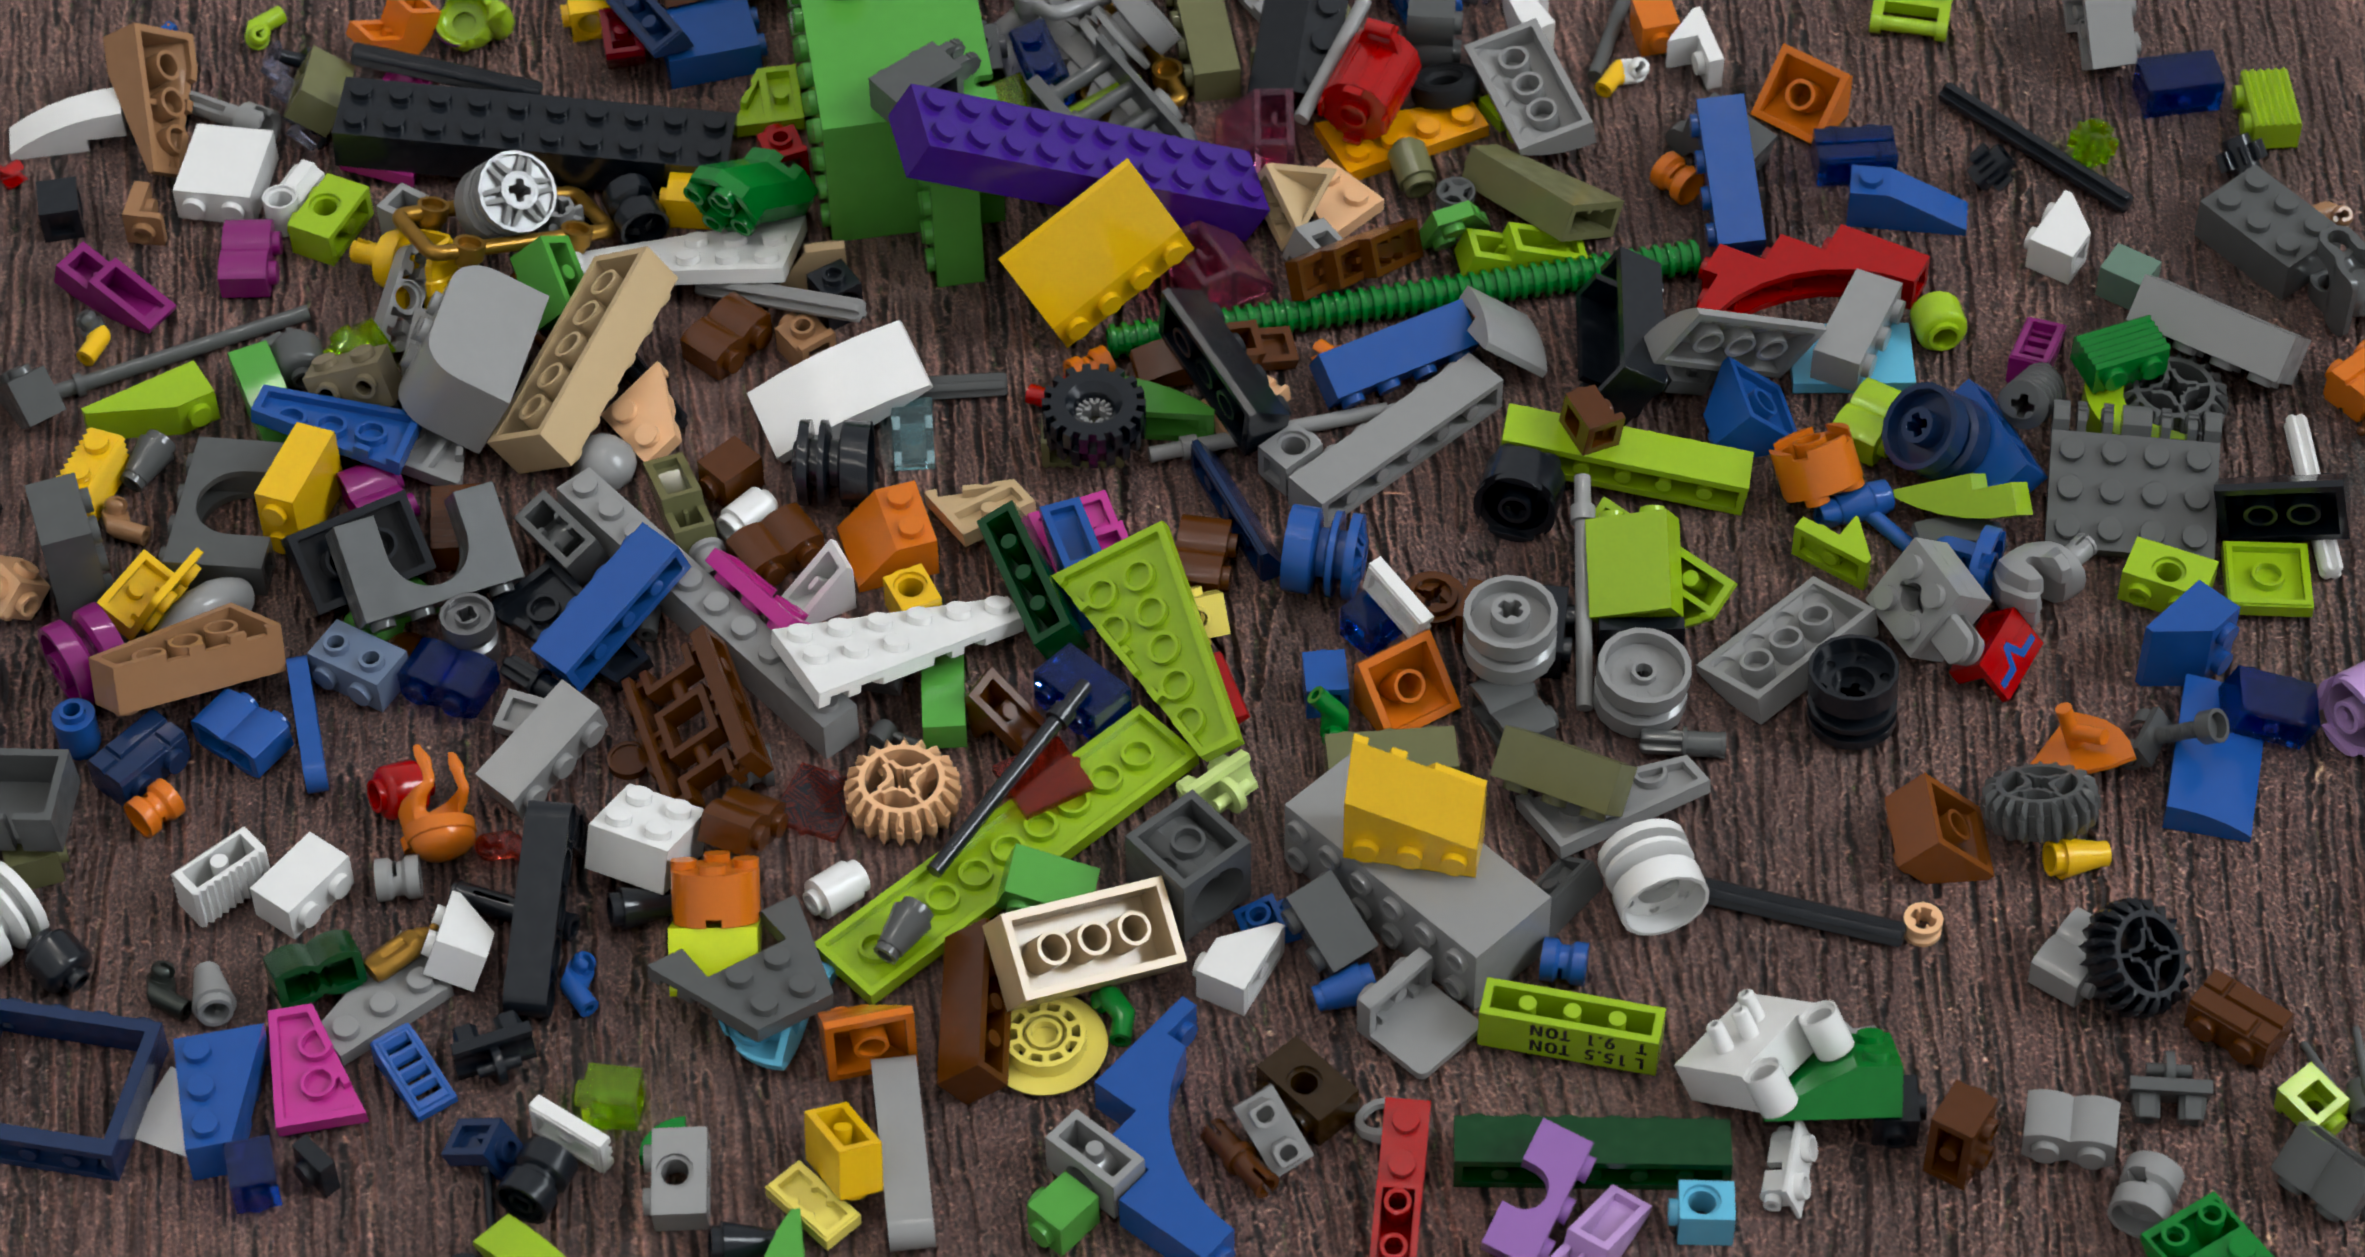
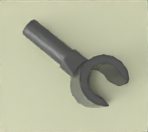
(886, 730)

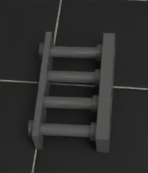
(1110, 59)

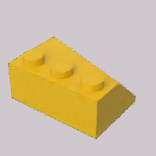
(1412, 812)

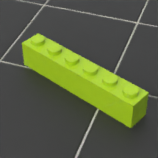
(1642, 462)

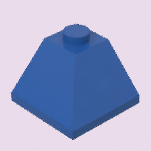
(1746, 410)

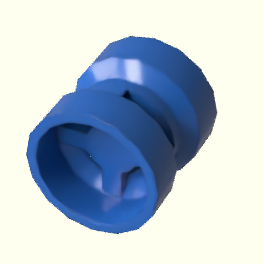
(1564, 961)

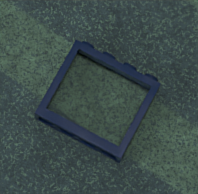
(74, 1152)

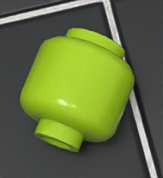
(1938, 321)

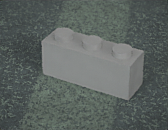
(1857, 330)
(542, 749)

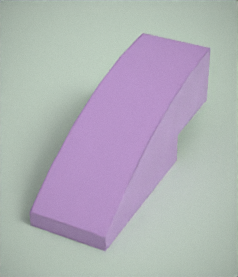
(1605, 1226)

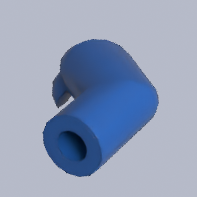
(576, 983)

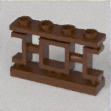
(725, 710)

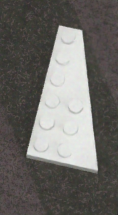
(724, 255)
(888, 646)

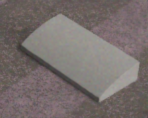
(1531, 91)
(1708, 336)
(1770, 658)

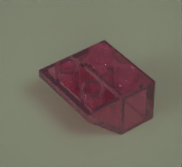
(1260, 124)
(1219, 267)

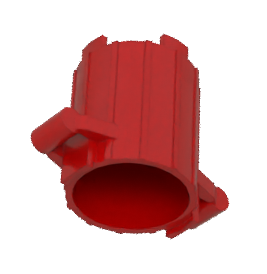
(1370, 82)

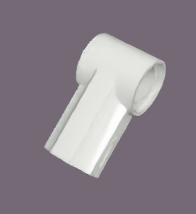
(287, 197)

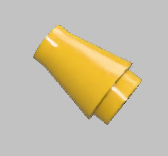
(2075, 856)

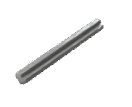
(791, 299)

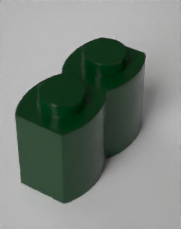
(309, 970)

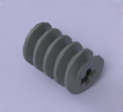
(2030, 395)

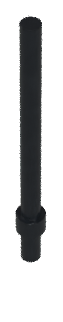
(1058, 718)

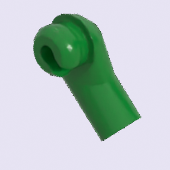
(1333, 713)
(1112, 1001)

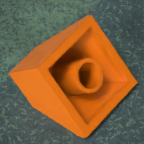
(864, 1033)

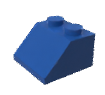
(2189, 638)

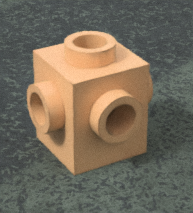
(20, 589)

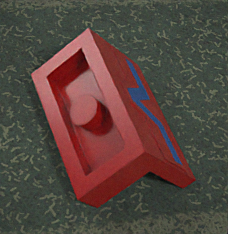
(2006, 653)

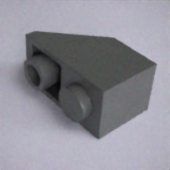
(29, 395)

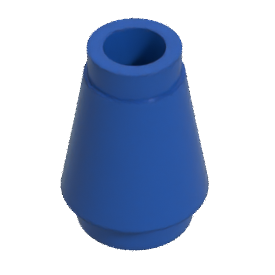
(1343, 987)

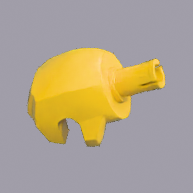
(381, 256)

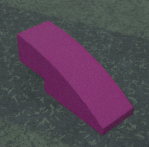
(112, 289)

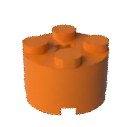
(1816, 464)
(715, 890)

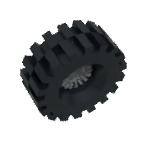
(1090, 393)

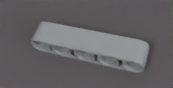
(903, 1153)

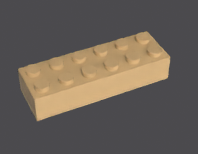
(583, 360)

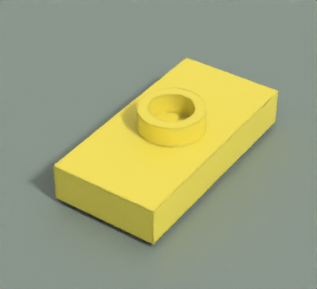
(821, 1211)

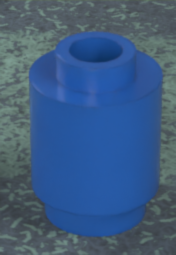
(77, 728)

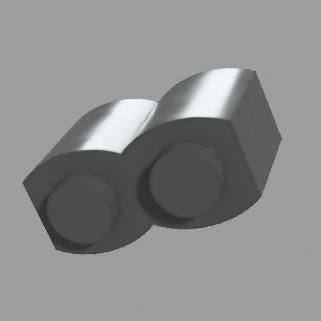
(1433, 31)
(1510, 705)
(2325, 1170)

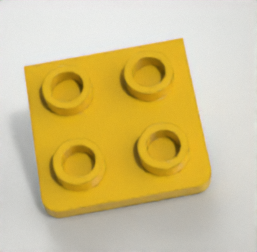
(147, 592)

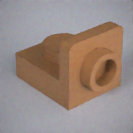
(141, 217)

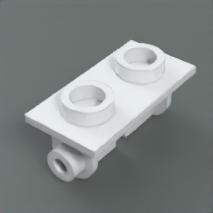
(1794, 1153)

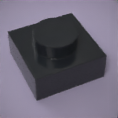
(315, 1167)

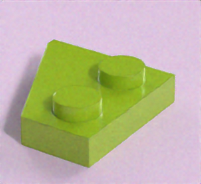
(771, 100)

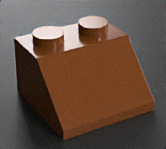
(1937, 833)

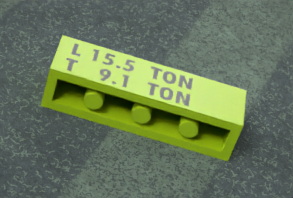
(1571, 1026)

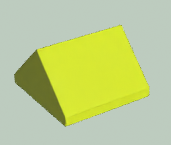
(715, 947)

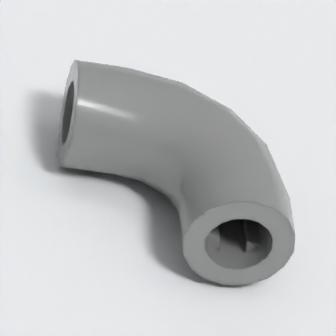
(209, 596)

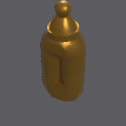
(397, 953)

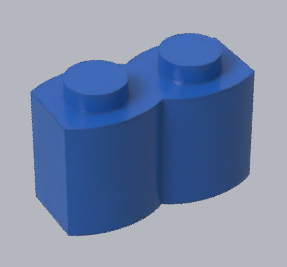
(243, 732)

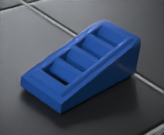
(400, 1048)

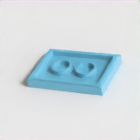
(1892, 367)

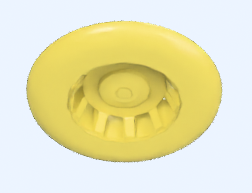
(1046, 1035)

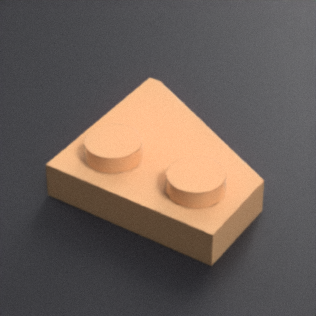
(1347, 202)
(646, 415)

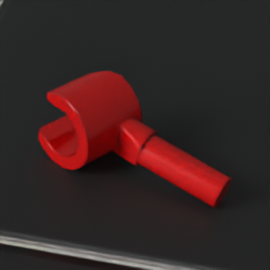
(11, 174)

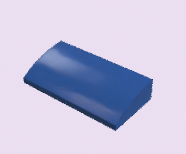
(2212, 784)

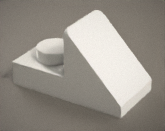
(1696, 45)

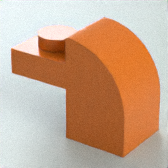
(402, 26)

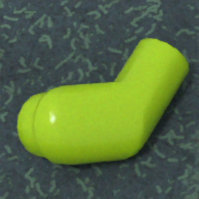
(259, 28)

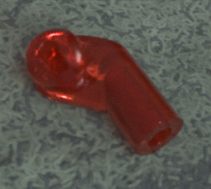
(499, 845)

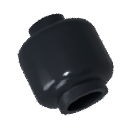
(58, 961)

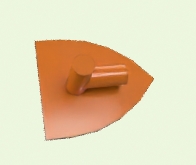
(2085, 742)

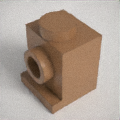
(800, 335)

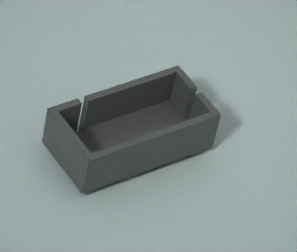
(36, 798)

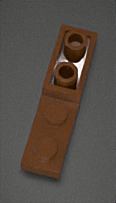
(1267, 346)

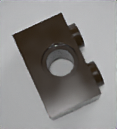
(1331, 1096)

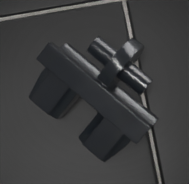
(492, 1051)

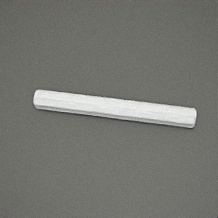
(2306, 463)

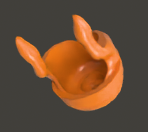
(445, 830)

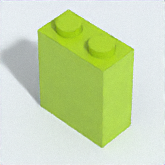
(1634, 564)

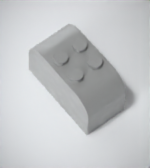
(469, 354)

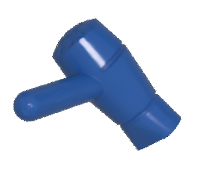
(1870, 505)

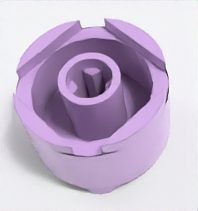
(2344, 709)

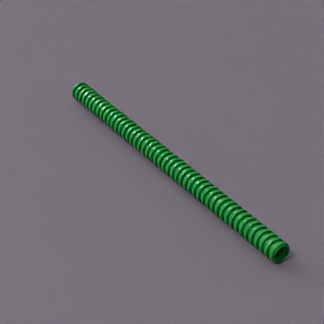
(1420, 295)

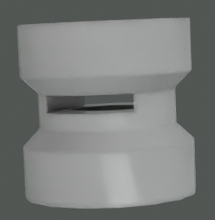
(398, 878)

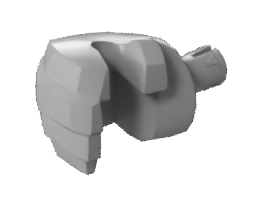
(2039, 572)

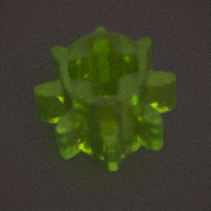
(2093, 142)

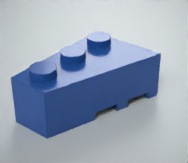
(218, 1092)

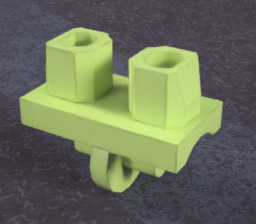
(1224, 783)

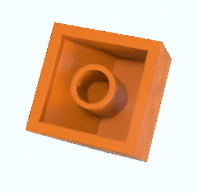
(888, 535)

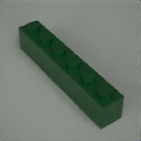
(1628, 1150)

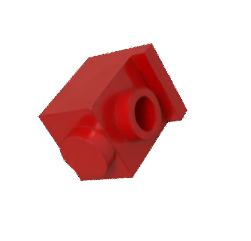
(785, 141)

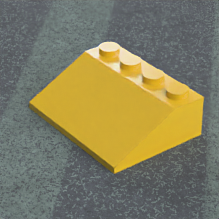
(1097, 253)

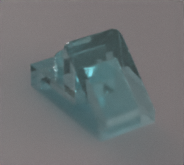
(913, 435)

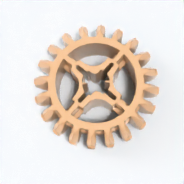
(905, 780)

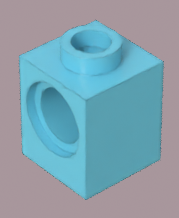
(1708, 1196)

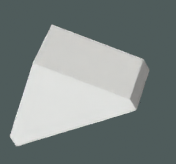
(824, 586)

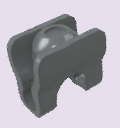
(2344, 277)

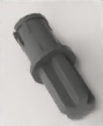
(1683, 742)

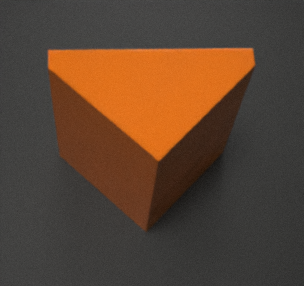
(1803, 94)
(1404, 685)

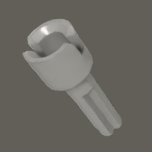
(244, 116)

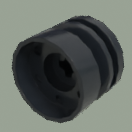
(834, 462)
(1852, 692)

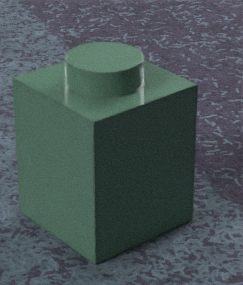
(2123, 274)

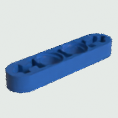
(307, 724)

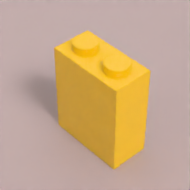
(299, 484)

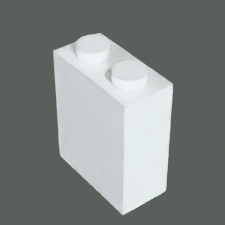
(225, 173)

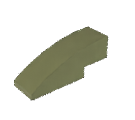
(679, 500)

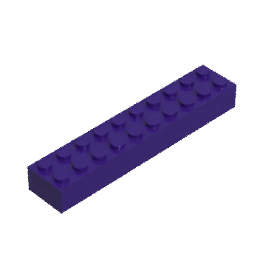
(1059, 156)

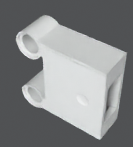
(1757, 1047)

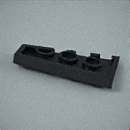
(542, 599)

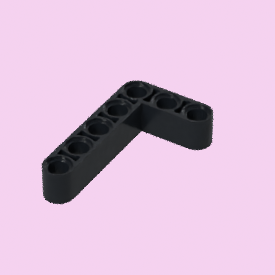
(549, 842)

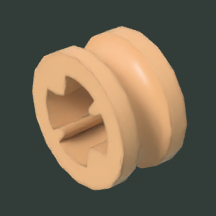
(1923, 912)

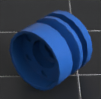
(1323, 552)

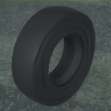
(1445, 86)

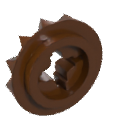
(1429, 585)

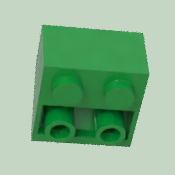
(2203, 1230)

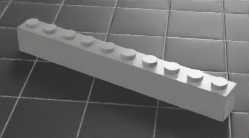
(704, 601)

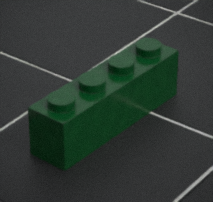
(1029, 580)

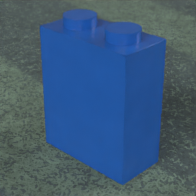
(722, 42)

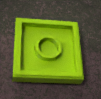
(2268, 578)

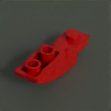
(1400, 1178)

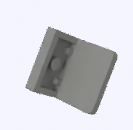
(1413, 1017)

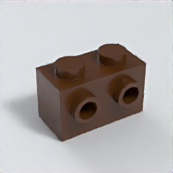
(1961, 1135)

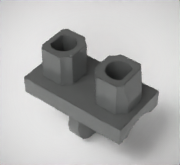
(2168, 1087)

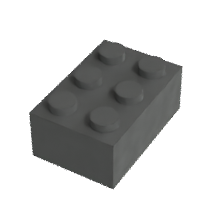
(2263, 231)
(69, 542)

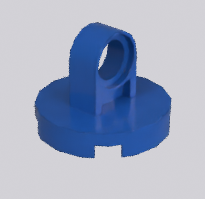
(1981, 556)

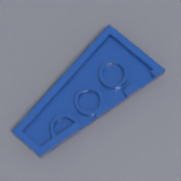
(362, 430)

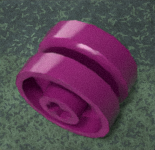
(69, 648)

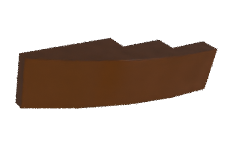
(1354, 259)

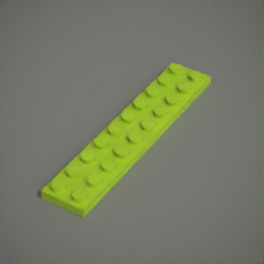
(1127, 769)

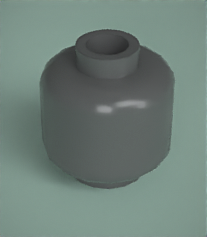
(294, 355)

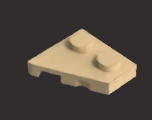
(962, 511)

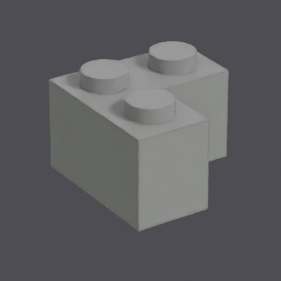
(2103, 31)

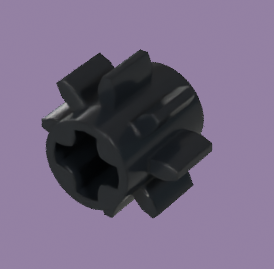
(2240, 154)
(1991, 167)

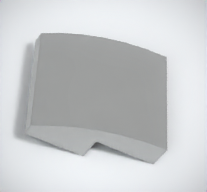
(1505, 332)

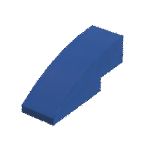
(1069, 539)

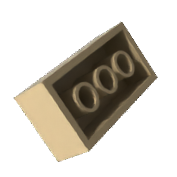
(1084, 943)

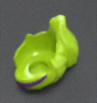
(474, 23)

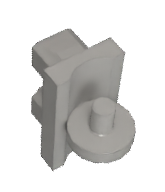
(1273, 1131)

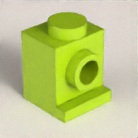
(2315, 1090)

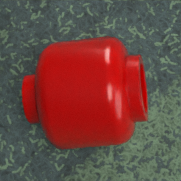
(391, 785)

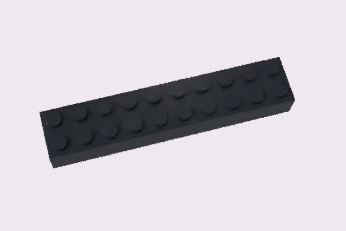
(577, 138)

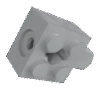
(1932, 604)

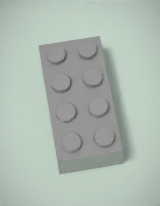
(2224, 332)

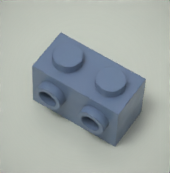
(357, 665)

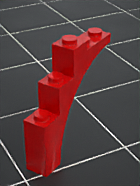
(1803, 271)

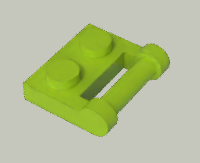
(1922, 8)

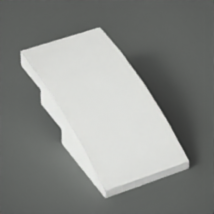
(842, 383)

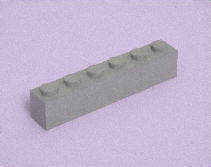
(1398, 438)

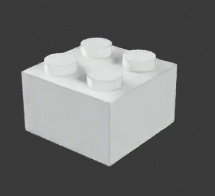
(641, 835)

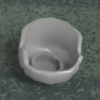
(609, 458)

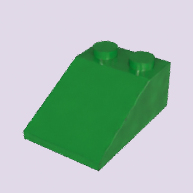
(1855, 1086)

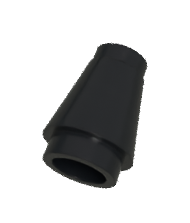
(636, 907)
(738, 1240)

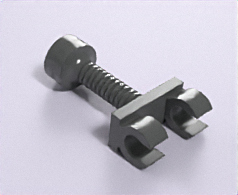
(2209, 727)

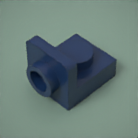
(482, 1143)

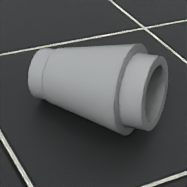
(212, 997)

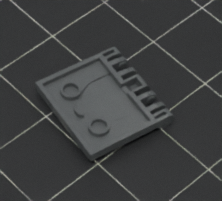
(2131, 481)

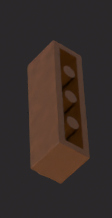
(972, 1019)

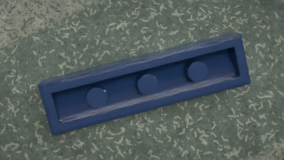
(652, 26)
(1233, 506)

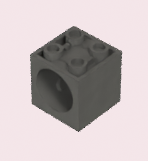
(1199, 858)

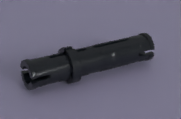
(501, 906)

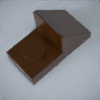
(1000, 708)

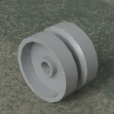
(1510, 630)
(1641, 681)

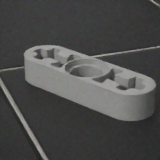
(388, 309)

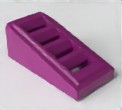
(2032, 349)

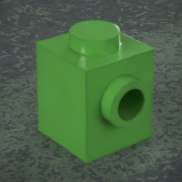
(1062, 1213)

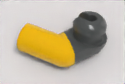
(95, 335)

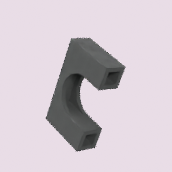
(216, 475)
(381, 595)

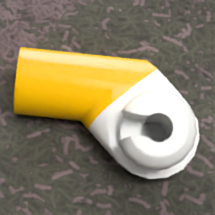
(1622, 73)

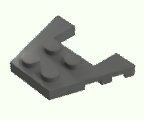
(763, 990)

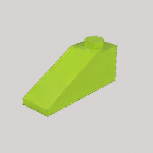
(166, 403)

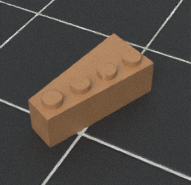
(187, 660)

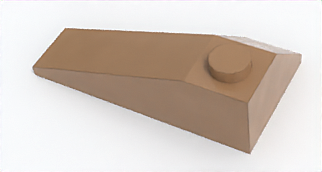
(153, 83)

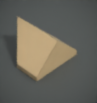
(1292, 196)
(814, 257)

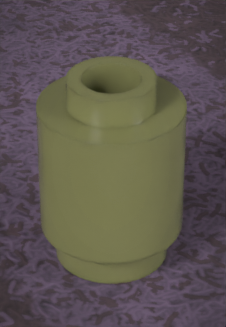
(1412, 167)

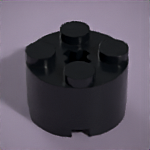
(1520, 492)

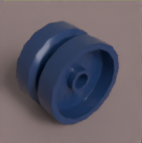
(1935, 432)

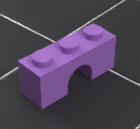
(1559, 1161)

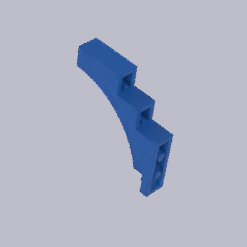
(1140, 1097)

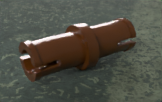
(1239, 1158)

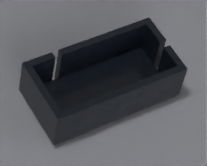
(1611, 331)

